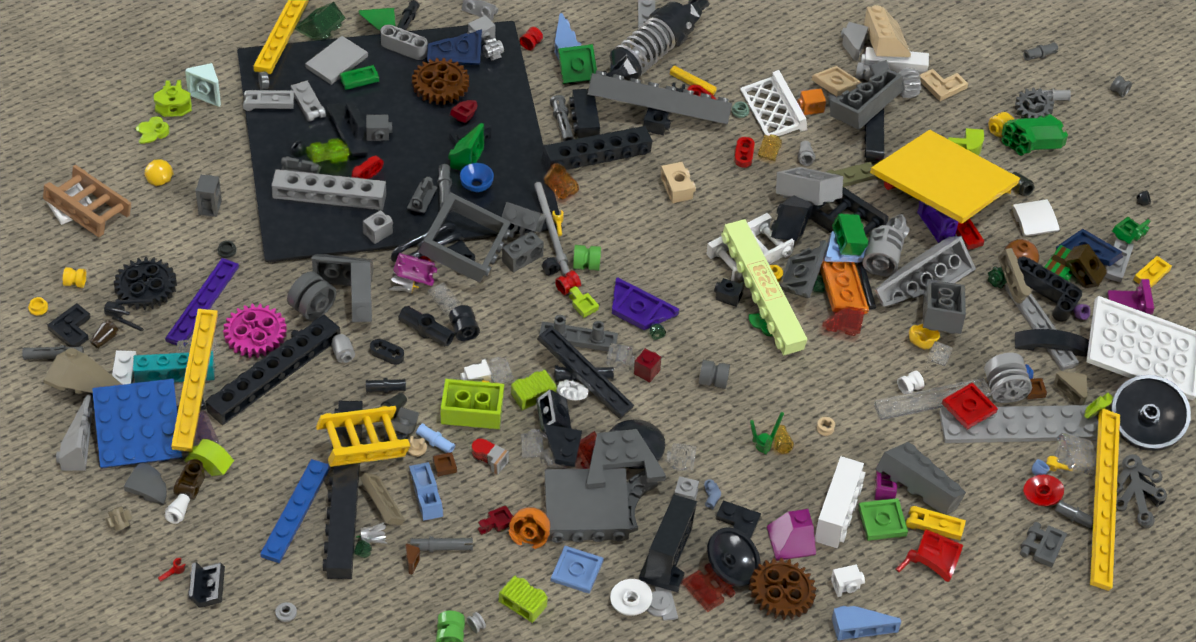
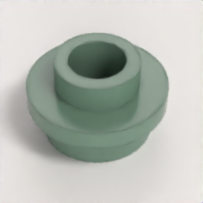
(740, 109)

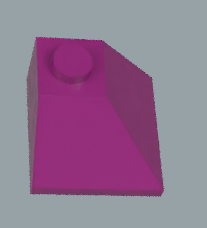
(792, 535)

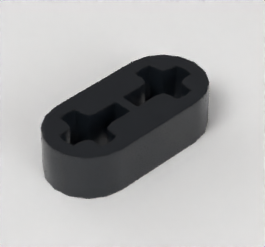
(386, 352)

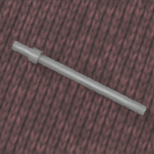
(560, 256)

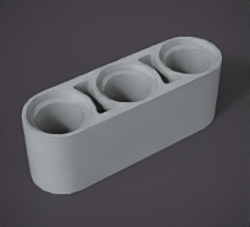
(404, 42)

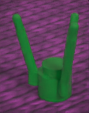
(764, 440)

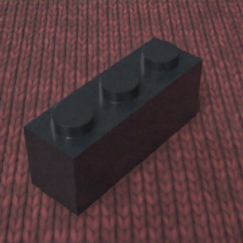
(584, 113)

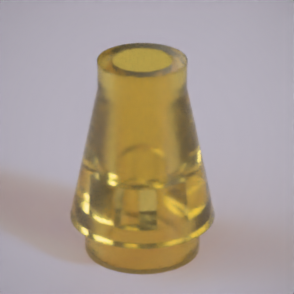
(783, 441)

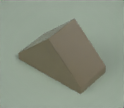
(1073, 386)

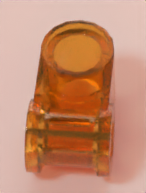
(559, 181)

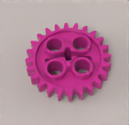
(254, 330)

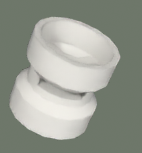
(912, 382)

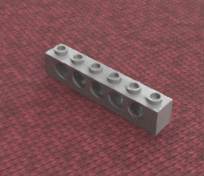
(329, 189)

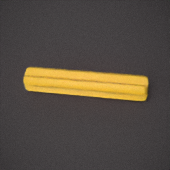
(691, 79)

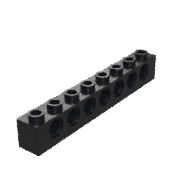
(272, 370)

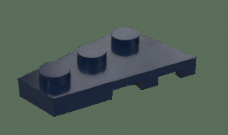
(463, 48)
(1105, 252)

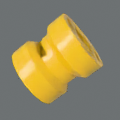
(74, 277)

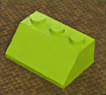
(472, 404)

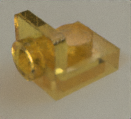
(770, 147)

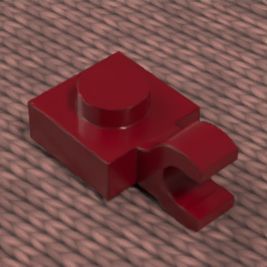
(498, 519)

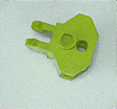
(172, 99)

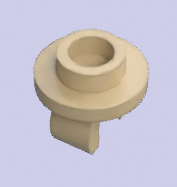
(417, 446)

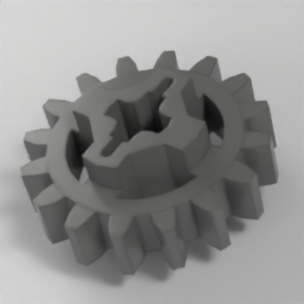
(1034, 104)

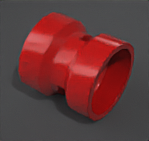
(531, 38)
(567, 282)

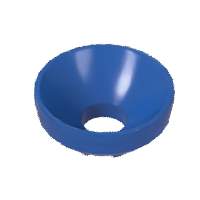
(476, 172)

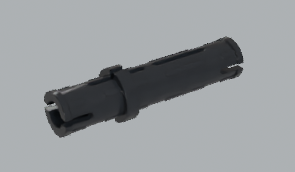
(408, 14)

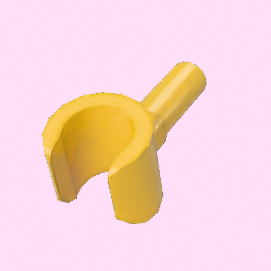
(558, 219)
(1054, 465)

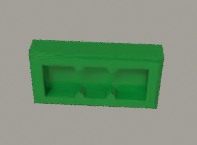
(359, 77)

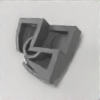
(148, 483)

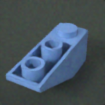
(564, 36)

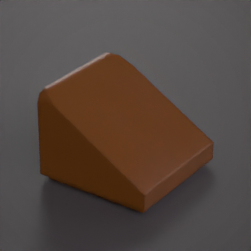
(412, 557)

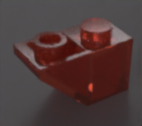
(846, 319)

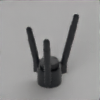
(116, 310)

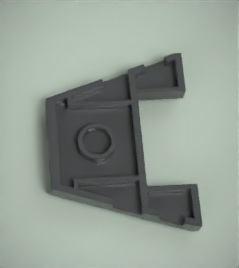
(621, 450)

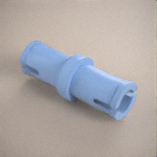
(435, 438)

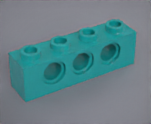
(165, 366)

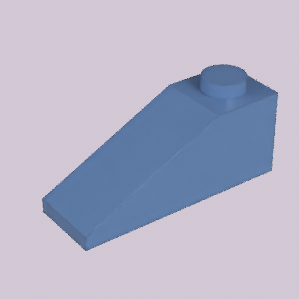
(860, 622)

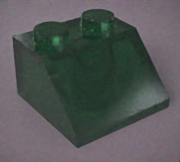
(321, 22)

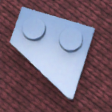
(833, 254)

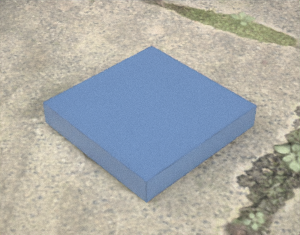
(577, 569)

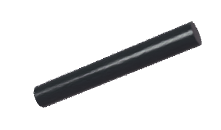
(866, 286)

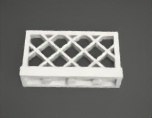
(786, 98)

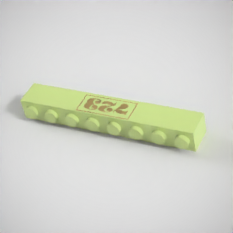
(764, 287)

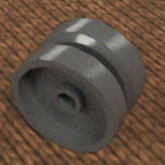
(311, 296)

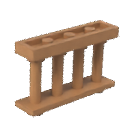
(83, 214)

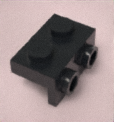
(206, 584)

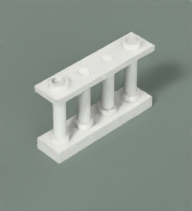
(757, 226)

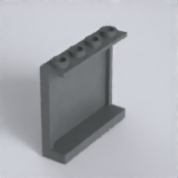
(583, 512)

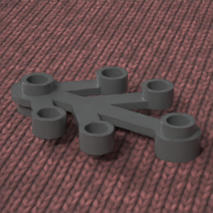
(1138, 486)

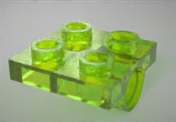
(333, 150)

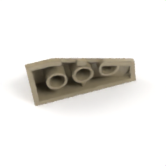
(78, 372)

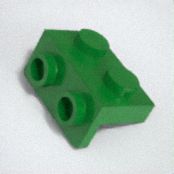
(1130, 231)

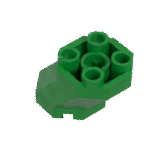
(1034, 134)

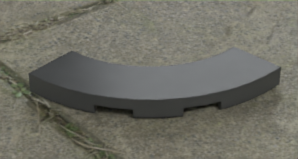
(636, 489)

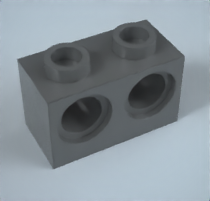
(208, 195)
(522, 251)

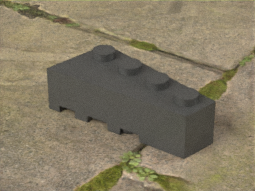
(867, 99)
(921, 477)

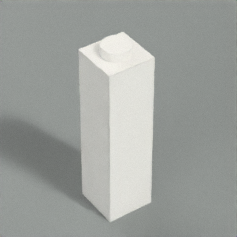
(918, 60)

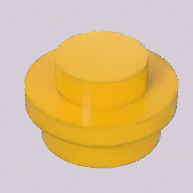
(38, 306)

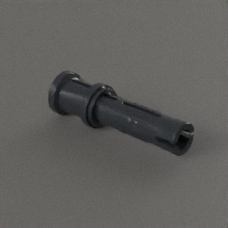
(563, 373)

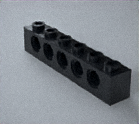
(598, 148)

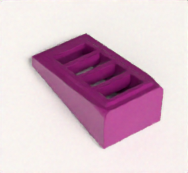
(883, 492)

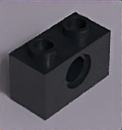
(553, 410)

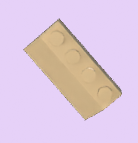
(885, 33)

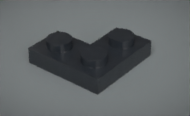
(67, 326)
(740, 517)

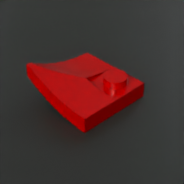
(938, 554)

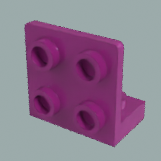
(1139, 299)

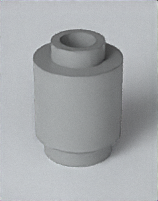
(342, 348)

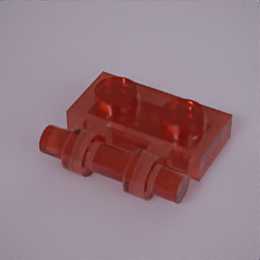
(704, 592)

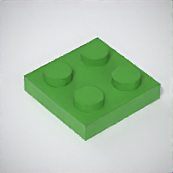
(883, 519)

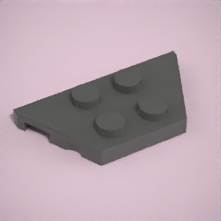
(803, 270)

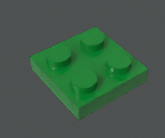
(577, 63)

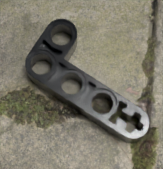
(1051, 286)

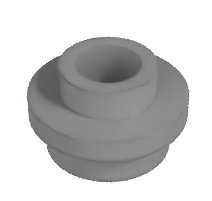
(286, 617)

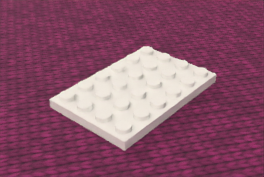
(1142, 345)

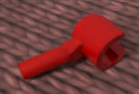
(910, 557)
(175, 569)

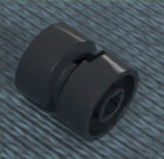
(464, 323)

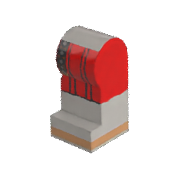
(491, 454)

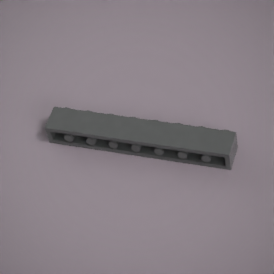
(659, 98)

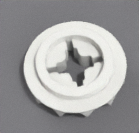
(572, 390)

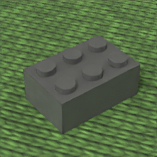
(944, 306)

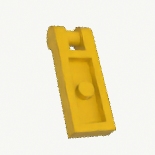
(935, 522)

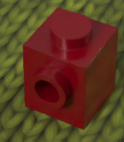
(647, 365)

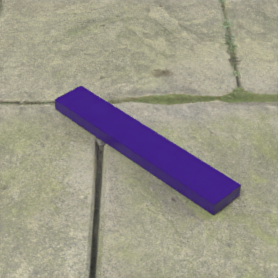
(203, 300)

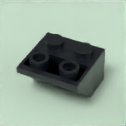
(791, 219)

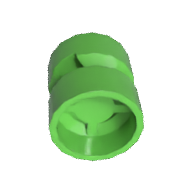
(587, 257)
(450, 627)

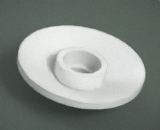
(628, 590)

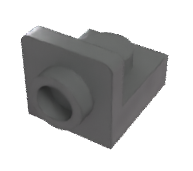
(405, 421)

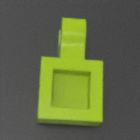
(584, 304)

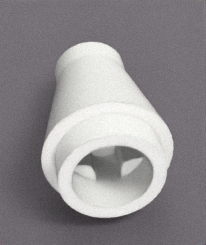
(176, 510)

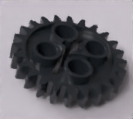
(145, 281)

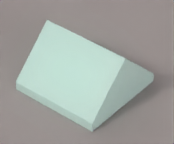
(203, 83)

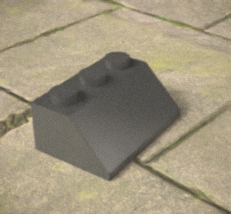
(336, 268)

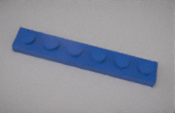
(295, 511)

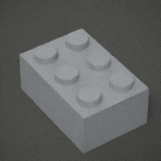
(809, 185)

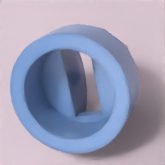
(1040, 467)

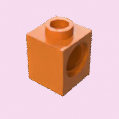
(812, 101)

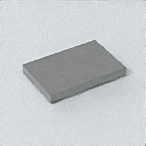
(336, 59)

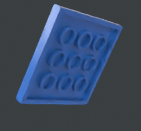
(135, 422)

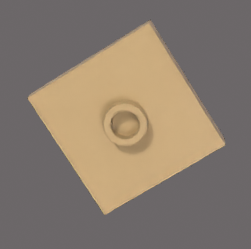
(835, 80)

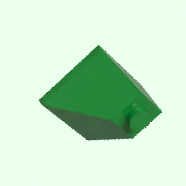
(379, 17)
(468, 149)

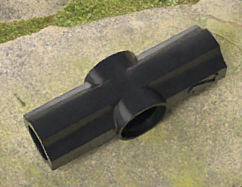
(426, 326)

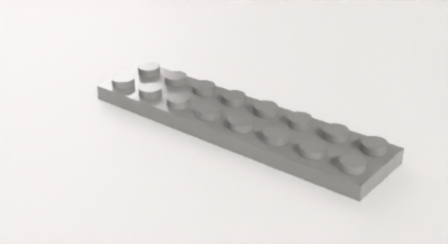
(1022, 425)

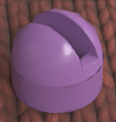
(1082, 314)

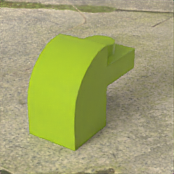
(972, 140)
(213, 456)

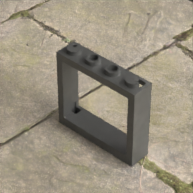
(455, 260)

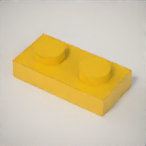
(1154, 271)

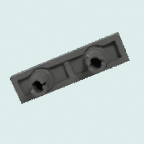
(583, 337)

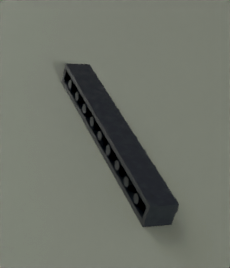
(343, 506)

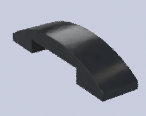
(1053, 340)

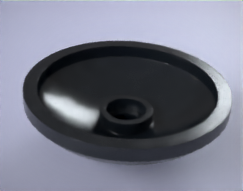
(650, 433)
(733, 556)

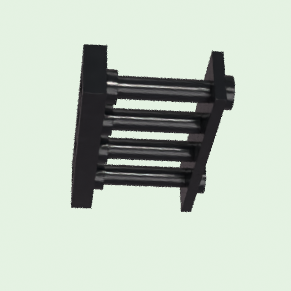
(856, 205)

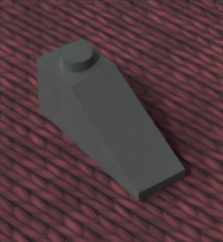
(361, 292)

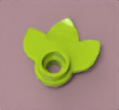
(152, 130)

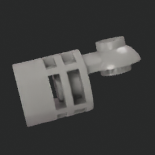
(885, 247)

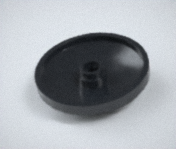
(1151, 412)

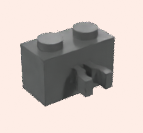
(523, 219)

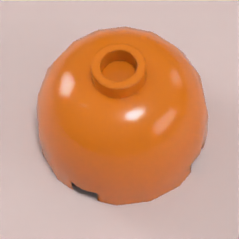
(528, 524)

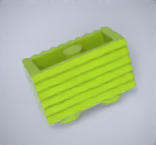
(529, 389)
(523, 598)

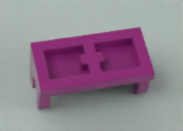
(415, 269)

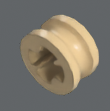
(828, 422)

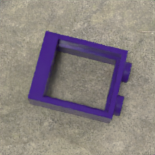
(938, 223)

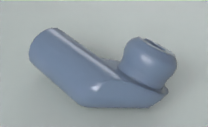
(713, 493)

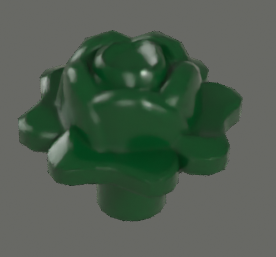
(997, 277)

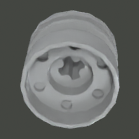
(1008, 378)

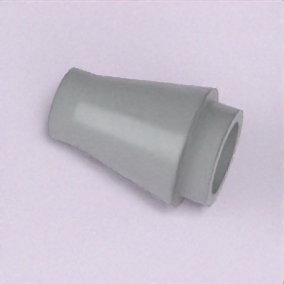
(806, 155)

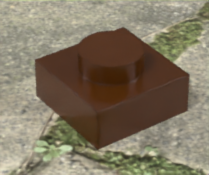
(1038, 389)
(444, 464)

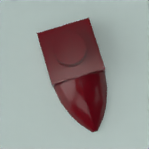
(464, 110)

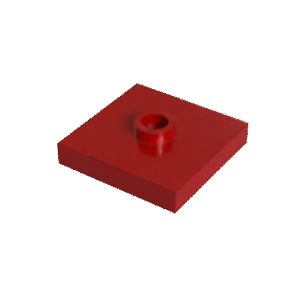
(969, 406)

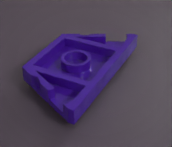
(640, 306)

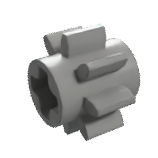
(493, 49)

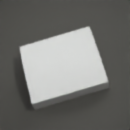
(1035, 218)

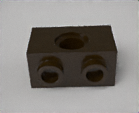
(1086, 266)

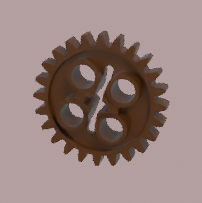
(440, 81)
(782, 588)

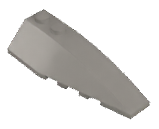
(943, 262)

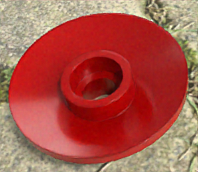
(1043, 490)

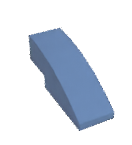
(426, 491)

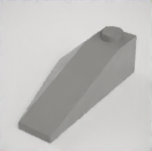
(75, 443)

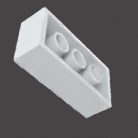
(840, 502)

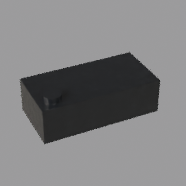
(670, 539)

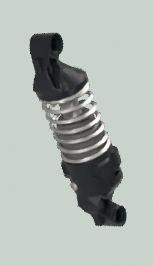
(658, 35)

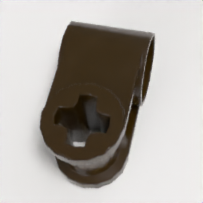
(190, 482)

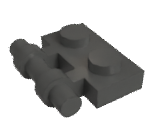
(1049, 547)

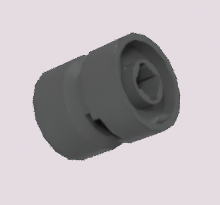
(714, 374)

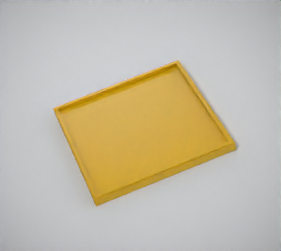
(945, 176)

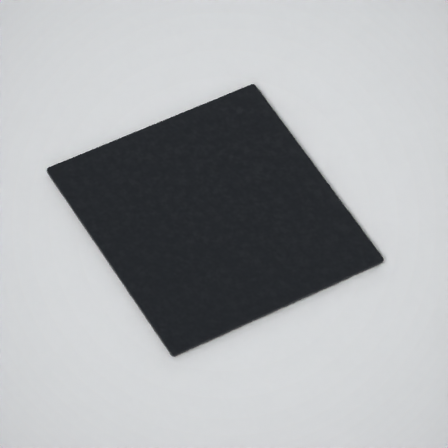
(413, 150)

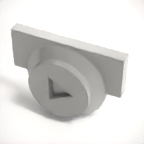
(663, 604)

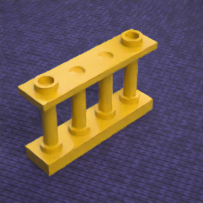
(358, 452)

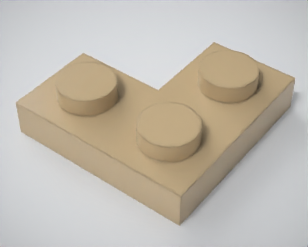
(941, 87)

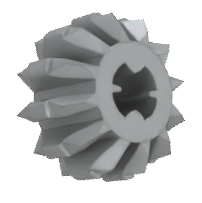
(910, 83)

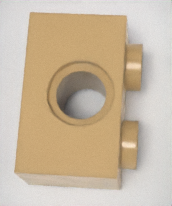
(677, 182)

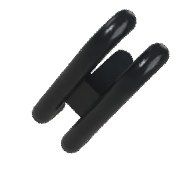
(418, 240)

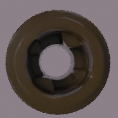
(104, 333)

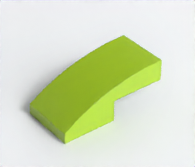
(1097, 405)

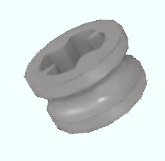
(476, 622)

